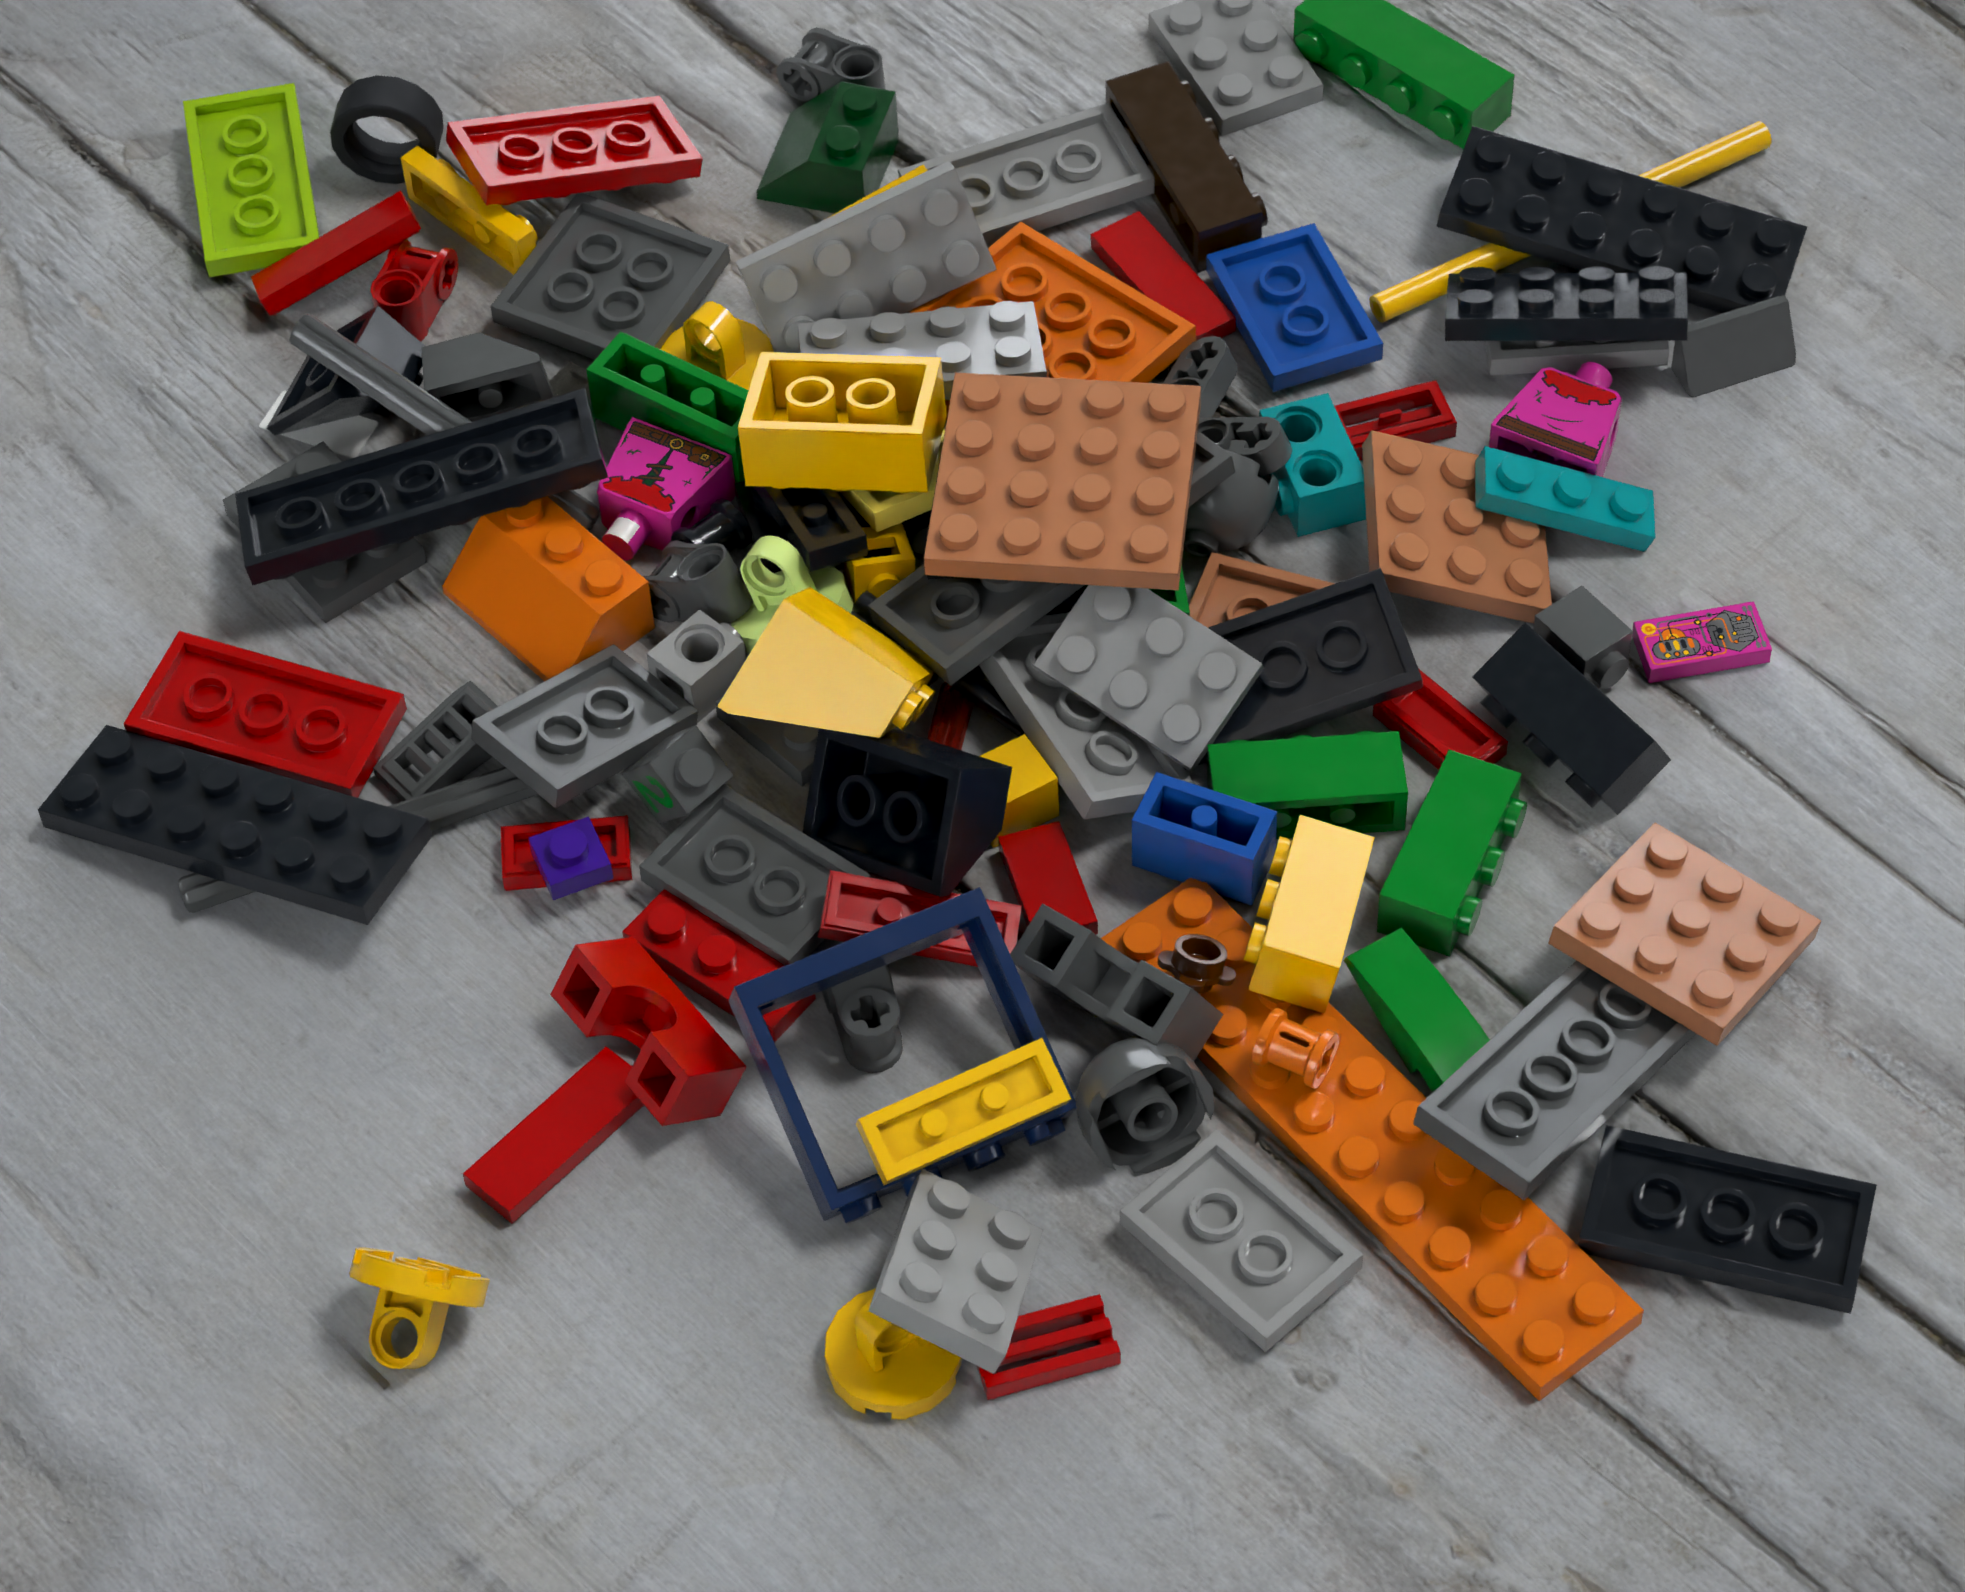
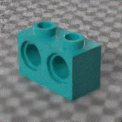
(1324, 476)

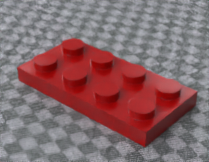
(573, 150)
(267, 713)

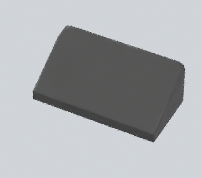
(1735, 347)

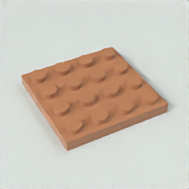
(1064, 481)

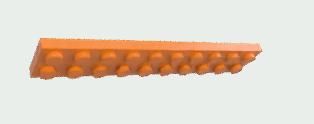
(1456, 1229)

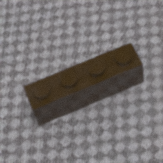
(1193, 177)

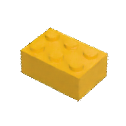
(843, 422)

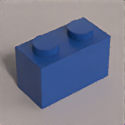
(1204, 836)

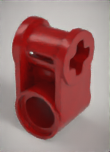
(415, 285)

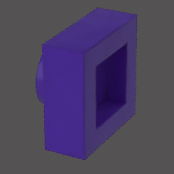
(570, 858)

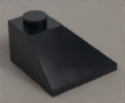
(325, 397)

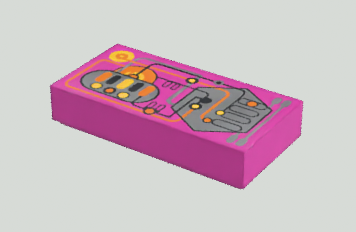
(1701, 642)

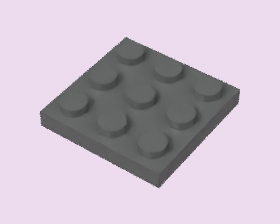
(609, 274)

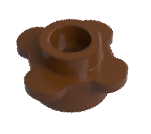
(1198, 962)

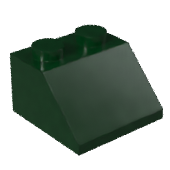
(833, 149)

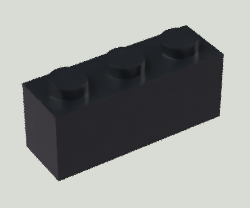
(1569, 721)

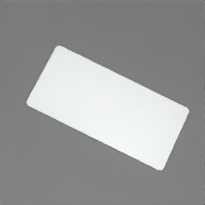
(341, 436)

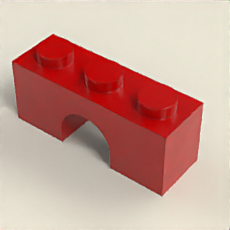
(623, 993)

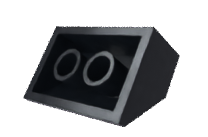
(905, 806)

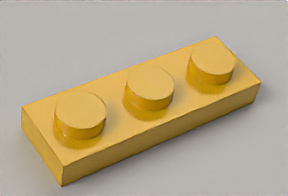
(458, 205)
(962, 1111)

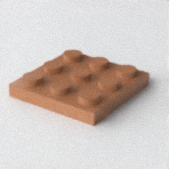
(1438, 542)
(1685, 933)

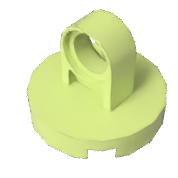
(771, 588)

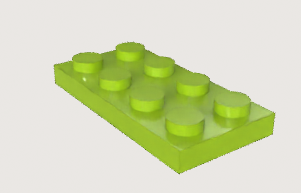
(250, 178)

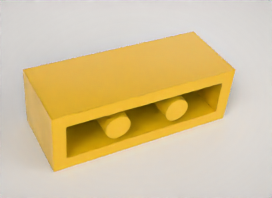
(1307, 913)

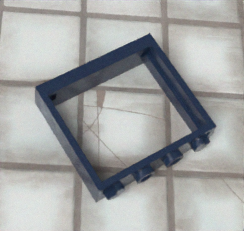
(960, 915)

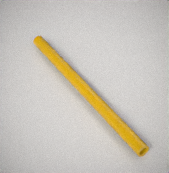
(1676, 173)

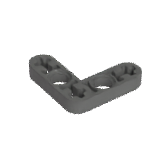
(1213, 367)

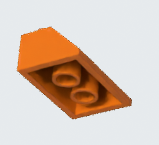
(548, 588)

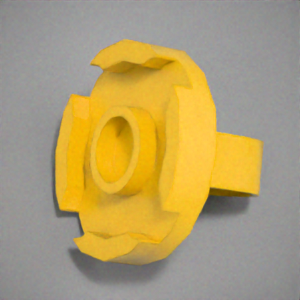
(719, 344)
(417, 1292)
(885, 1365)

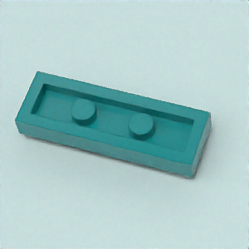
(1564, 499)

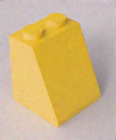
(828, 672)

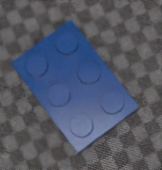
(1294, 307)

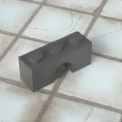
(1113, 986)

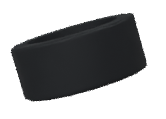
(384, 98)

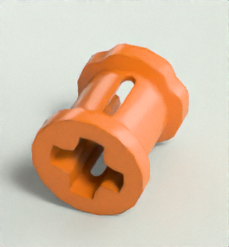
(1295, 1048)

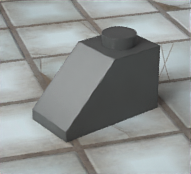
(483, 375)

